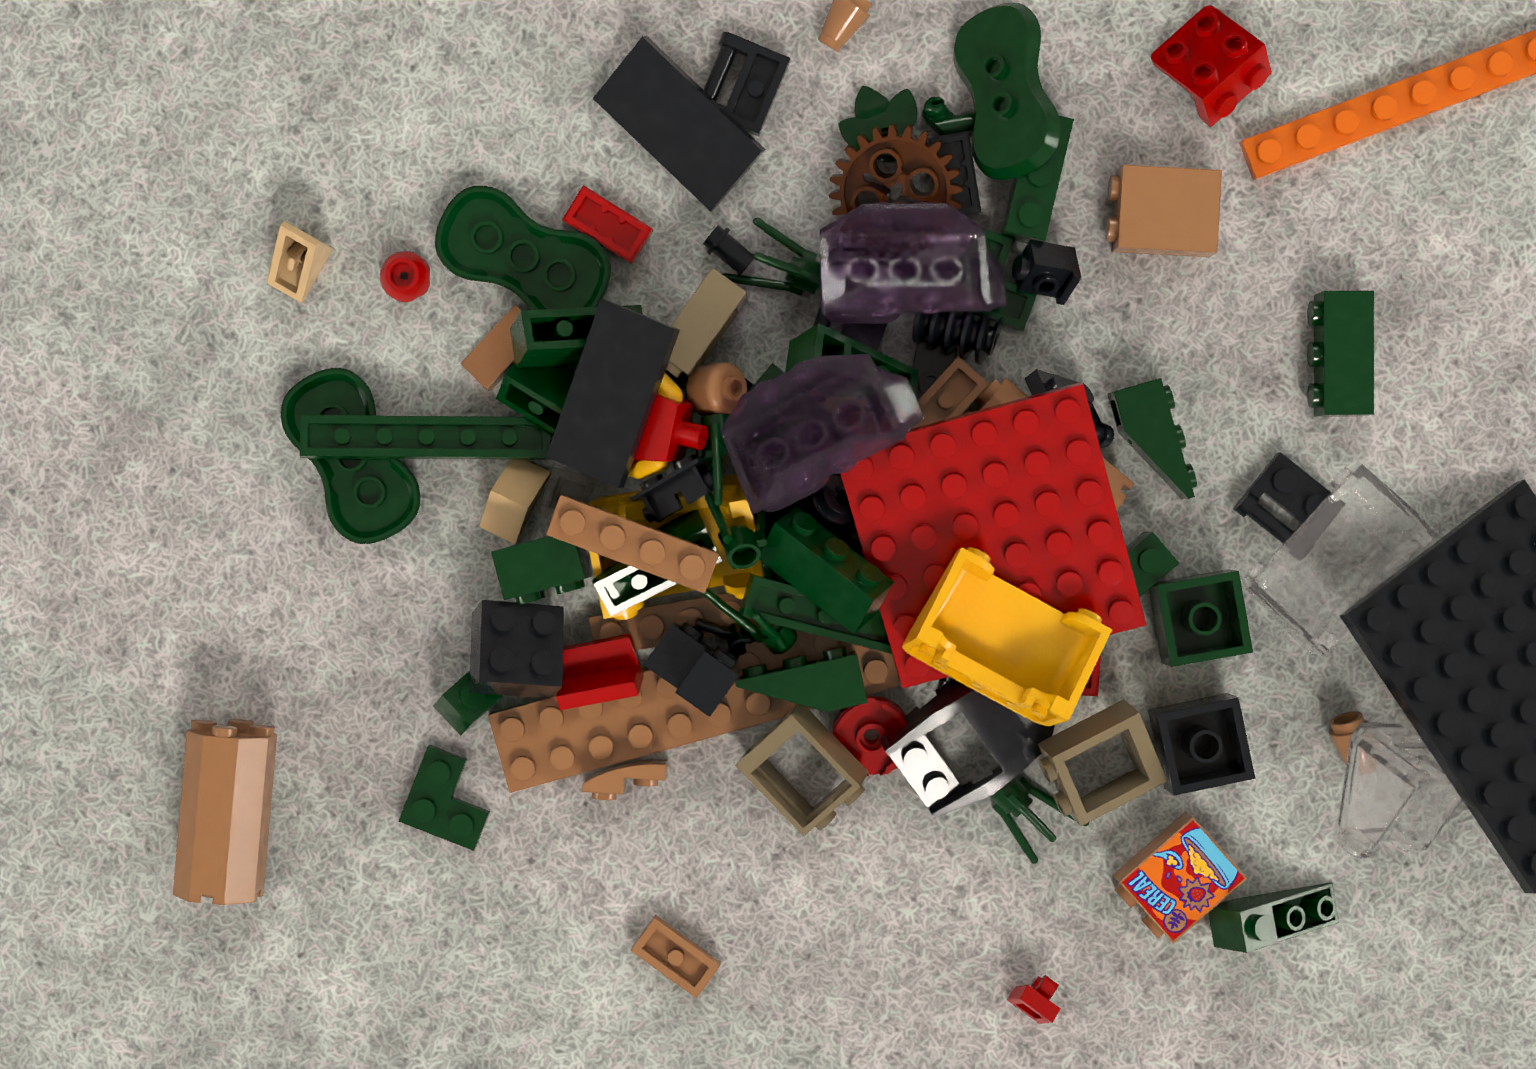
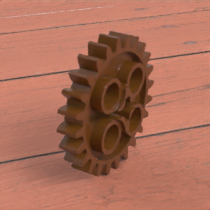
(912, 157)

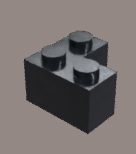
(694, 667)

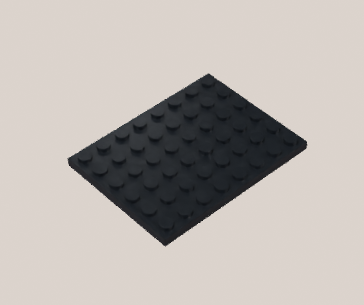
(1461, 662)

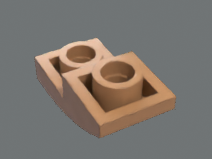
(613, 780)

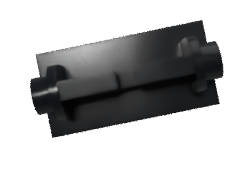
(661, 492)

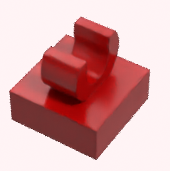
(1036, 1000)

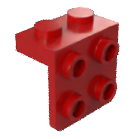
(1214, 62)

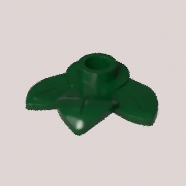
(875, 110)

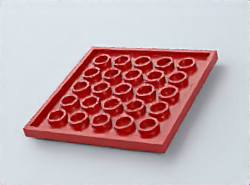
(1003, 480)

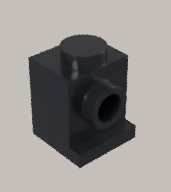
(1047, 270)

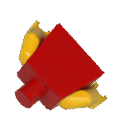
(667, 432)

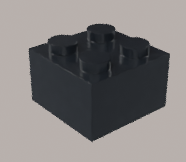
(516, 649)
(1201, 743)

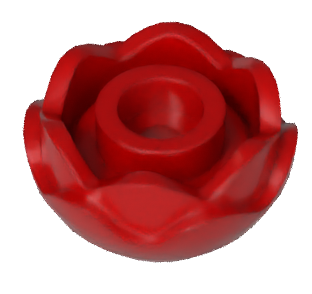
(418, 276)

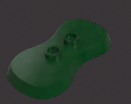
(1014, 118)
(494, 241)
(362, 496)

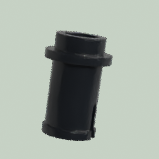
(728, 249)

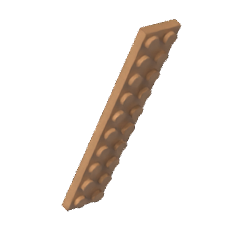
(549, 744)

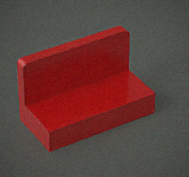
(599, 672)

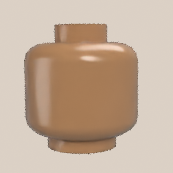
(715, 388)

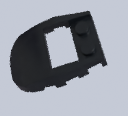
(1005, 733)

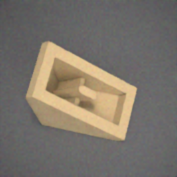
(296, 261)
(513, 499)

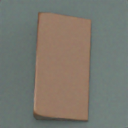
(493, 354)

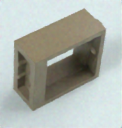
(704, 322)
(1088, 733)
(781, 792)

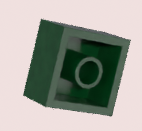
(540, 565)
(1200, 618)

